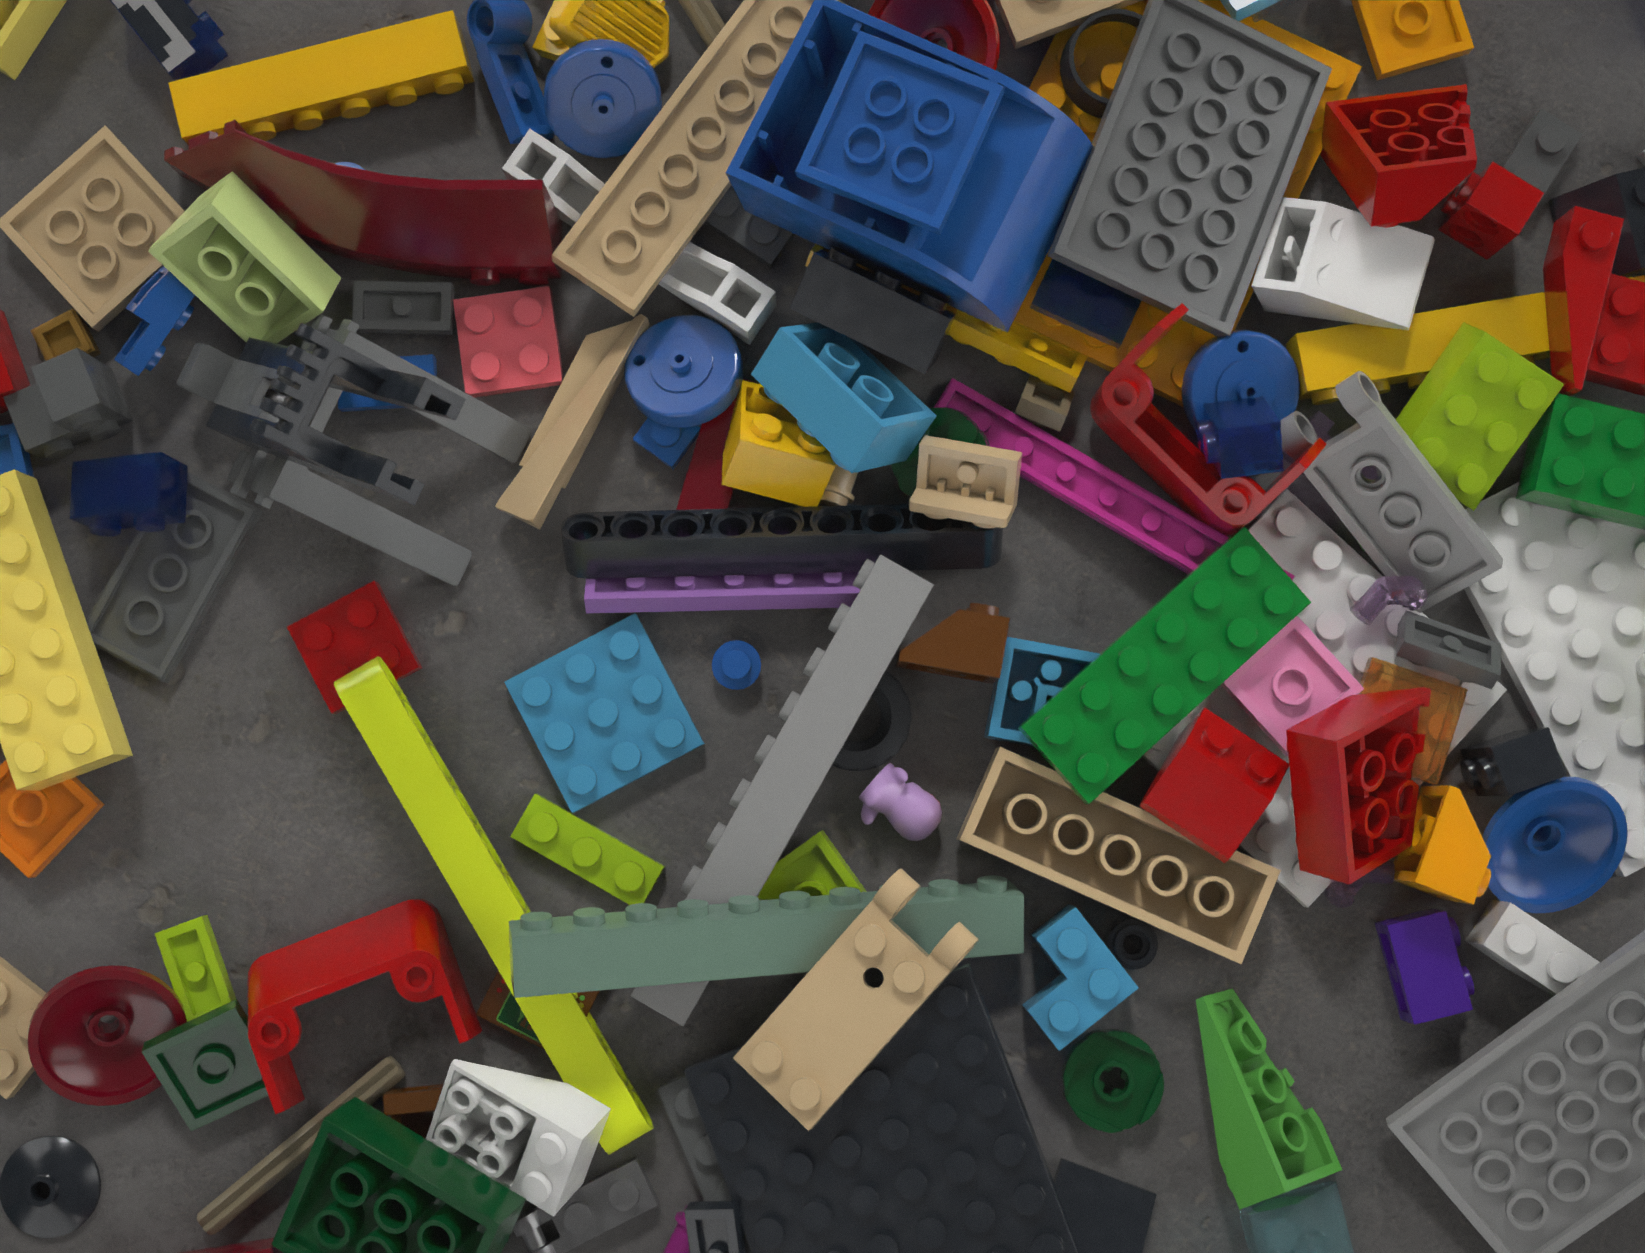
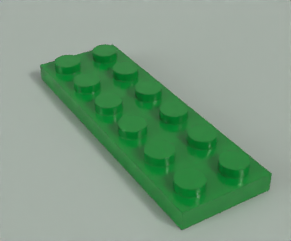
(1164, 665)

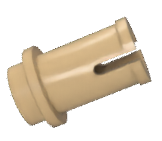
(839, 488)

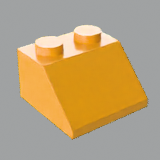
(1446, 849)

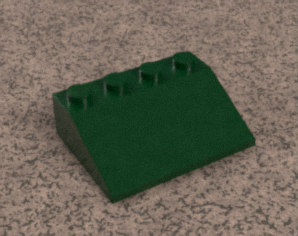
(391, 1191)

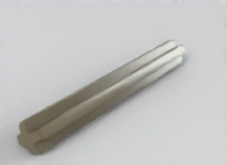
(293, 1150)

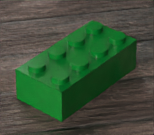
(1587, 461)

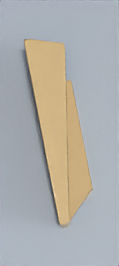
(570, 422)

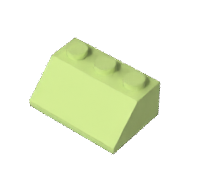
(246, 263)

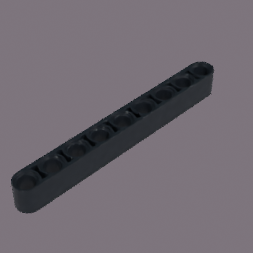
(770, 541)

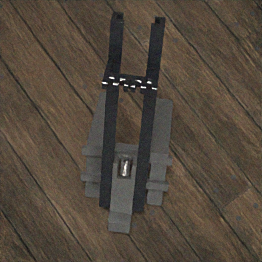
(291, 422)

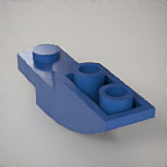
(161, 305)

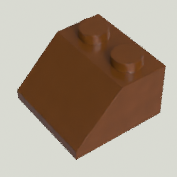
(961, 646)

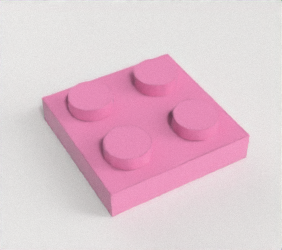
(1289, 681)

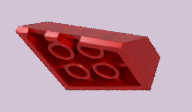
(1399, 150)
(1356, 782)

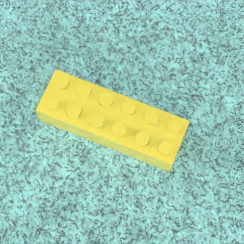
(52, 685)

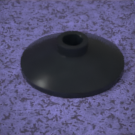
(72, 1183)

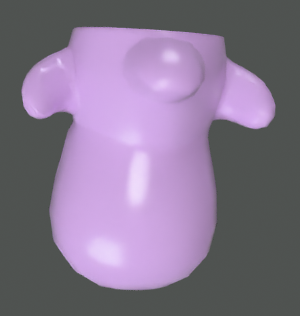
(906, 805)

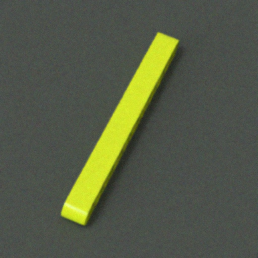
(484, 889)

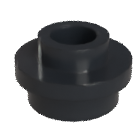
(1148, 943)

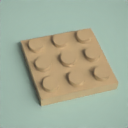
(94, 227)

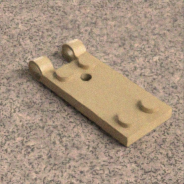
(838, 1022)

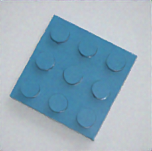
(604, 713)

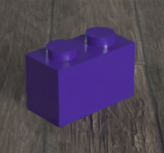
(1425, 965)

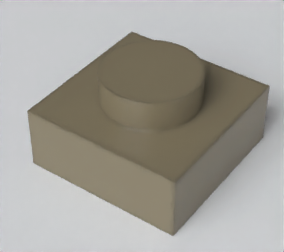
(1044, 404)

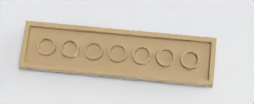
(681, 159)

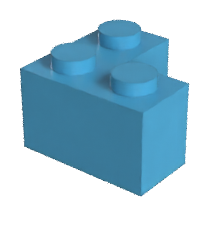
(1028, 678)
(1088, 981)

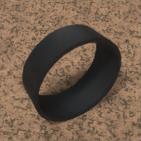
(1074, 87)

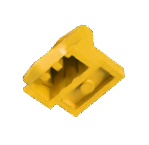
(631, 22)

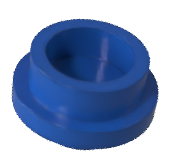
(736, 665)

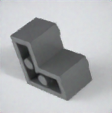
(68, 405)

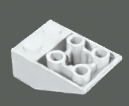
(1340, 268)
(519, 1130)

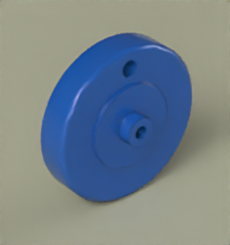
(601, 97)
(1241, 368)
(684, 371)

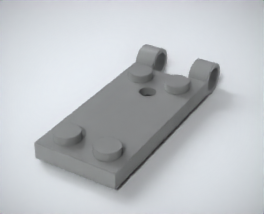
(1408, 513)

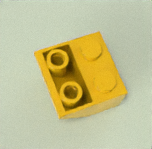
(771, 453)

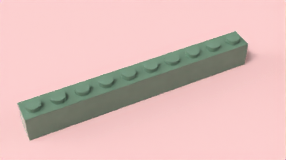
(741, 936)

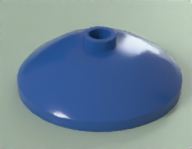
(1566, 858)

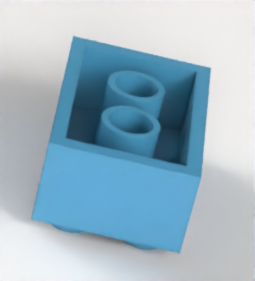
(842, 396)

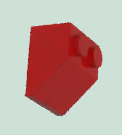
(1214, 784)

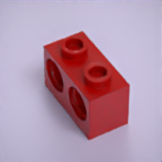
(1489, 210)

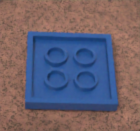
(900, 132)

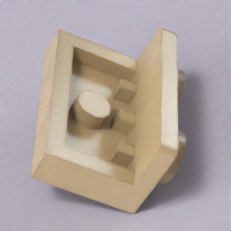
(966, 482)

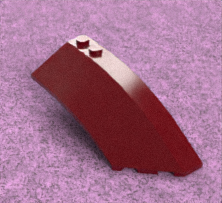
(389, 220)

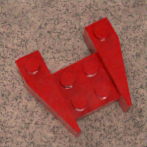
(1590, 313)

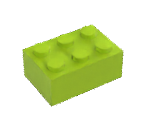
(1476, 411)

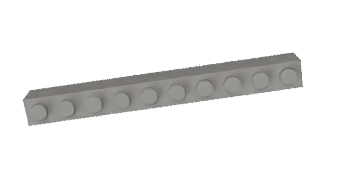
(802, 752)

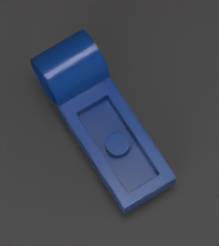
(499, 37)

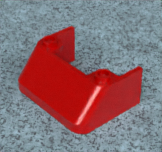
(1130, 419)
(399, 939)

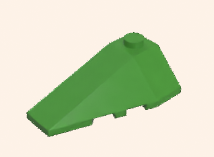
(1259, 1125)

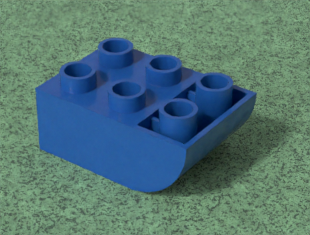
(999, 218)

